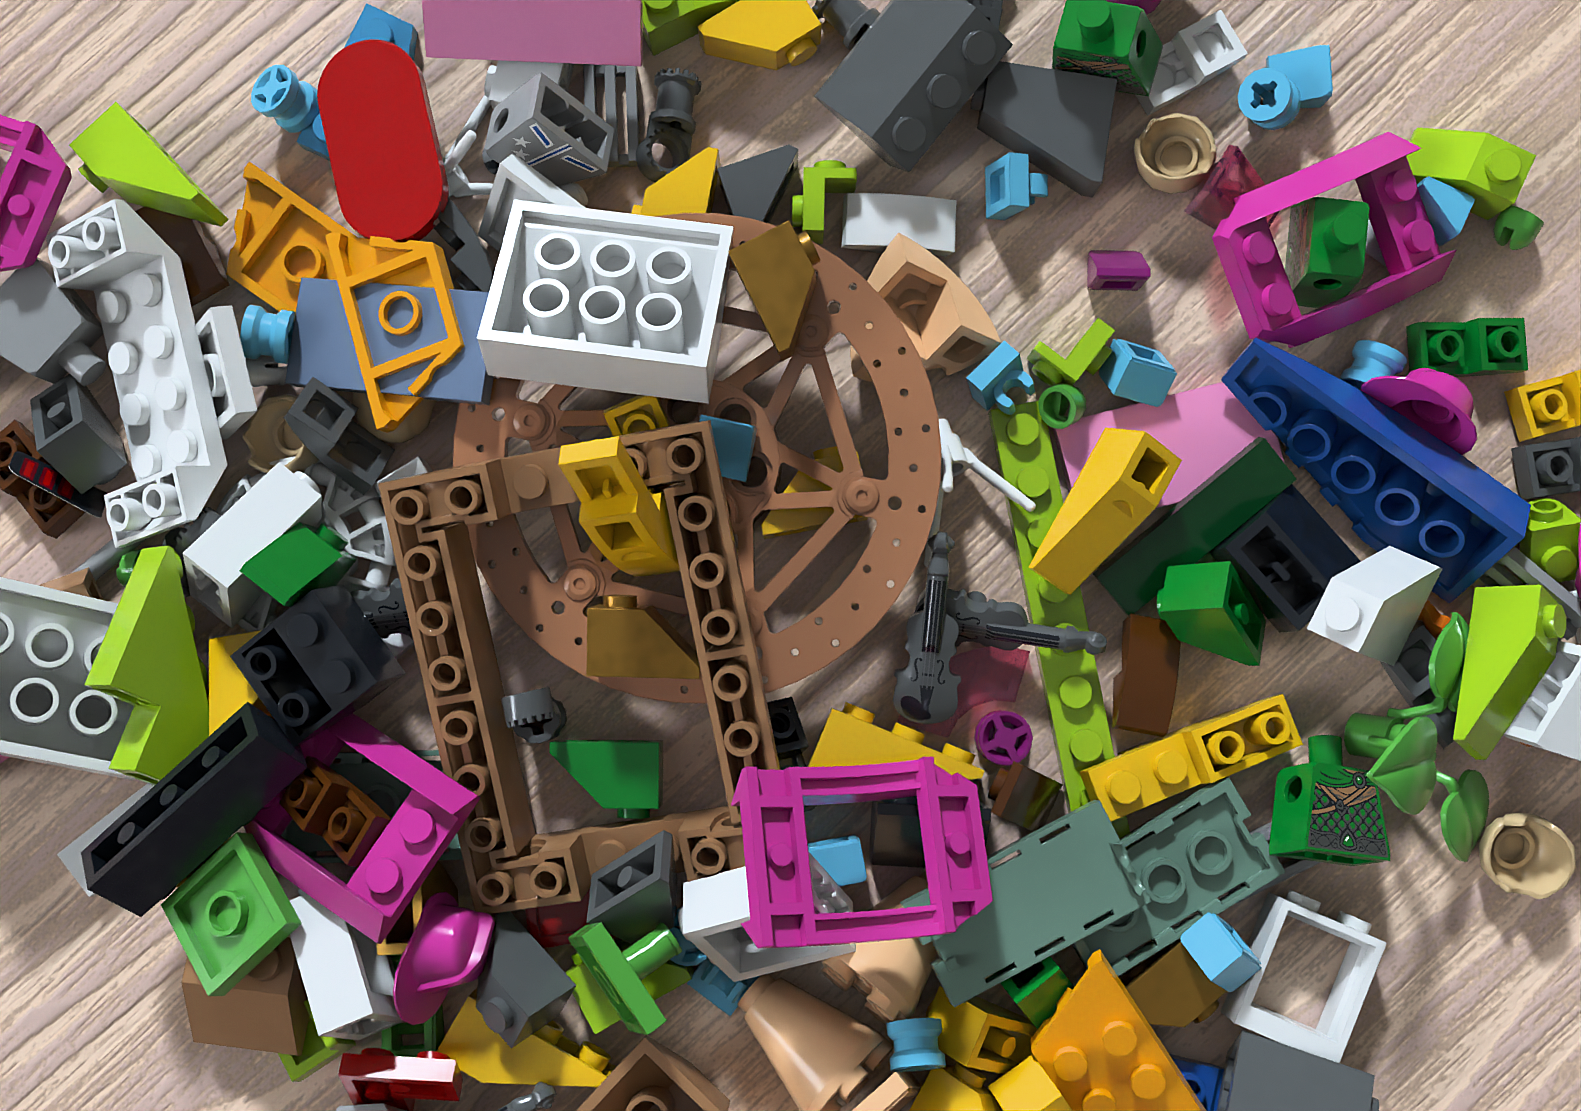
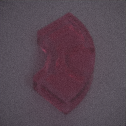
(985, 677)

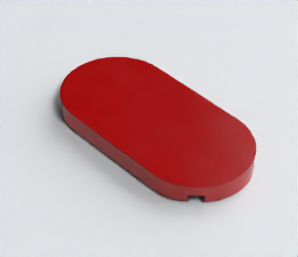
(382, 141)

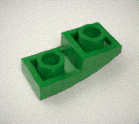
(1469, 347)

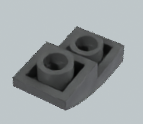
(473, 258)
(1548, 468)

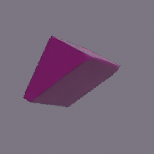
(1116, 270)

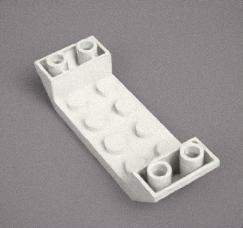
(153, 366)

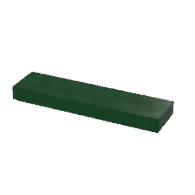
(1195, 524)

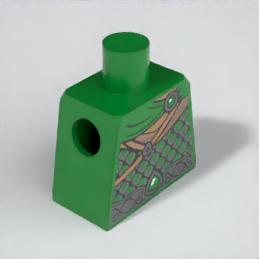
(1105, 42)
(1326, 243)
(1328, 810)

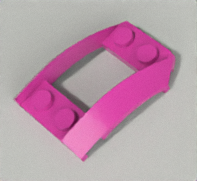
(28, 191)
(1396, 218)
(403, 851)
(779, 857)

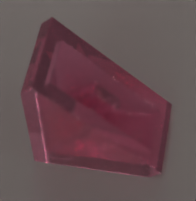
(1228, 178)

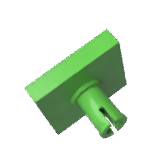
(230, 914)
(621, 972)

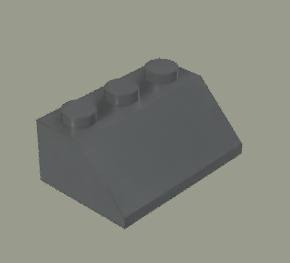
(912, 75)

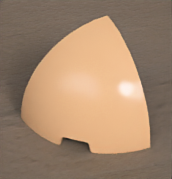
(933, 306)

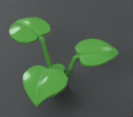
(1408, 751)

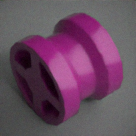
(1015, 741)

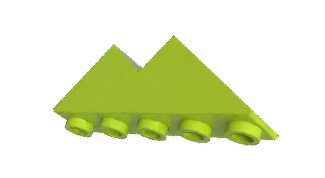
(155, 667)

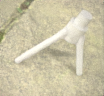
(457, 180)
(954, 462)

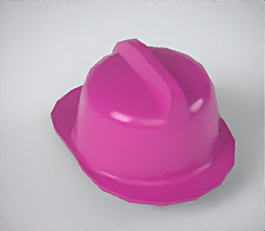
(1432, 402)
(442, 953)

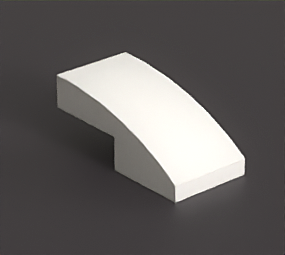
(1192, 60)
(876, 218)

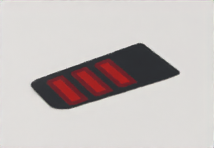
(53, 482)

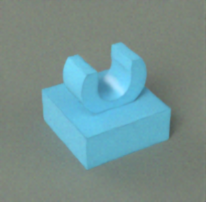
(1011, 186)
(996, 376)
(718, 987)

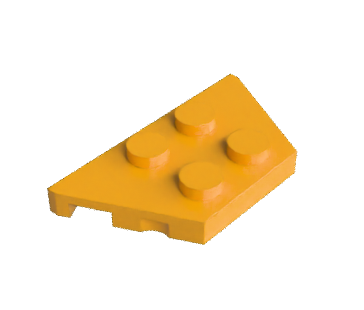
(279, 241)
(394, 263)
(1106, 1051)

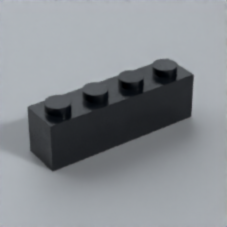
(192, 811)

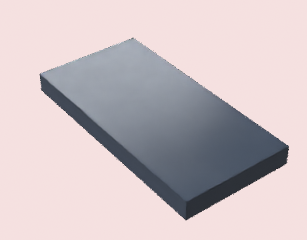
(326, 351)

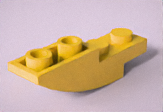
(618, 508)
(1192, 756)

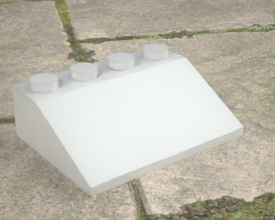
(607, 301)
(44, 662)

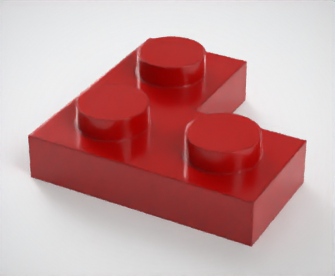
(397, 1081)

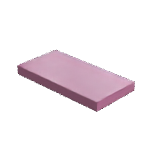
(536, 30)
(1197, 425)

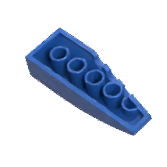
(1382, 468)

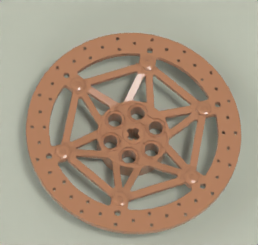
(850, 493)

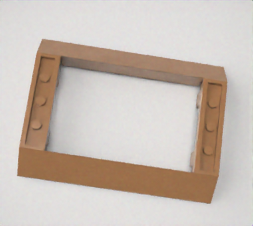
(463, 685)

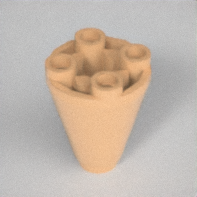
(887, 971)
(812, 1043)

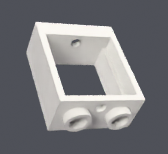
(719, 905)
(342, 974)
(1347, 992)

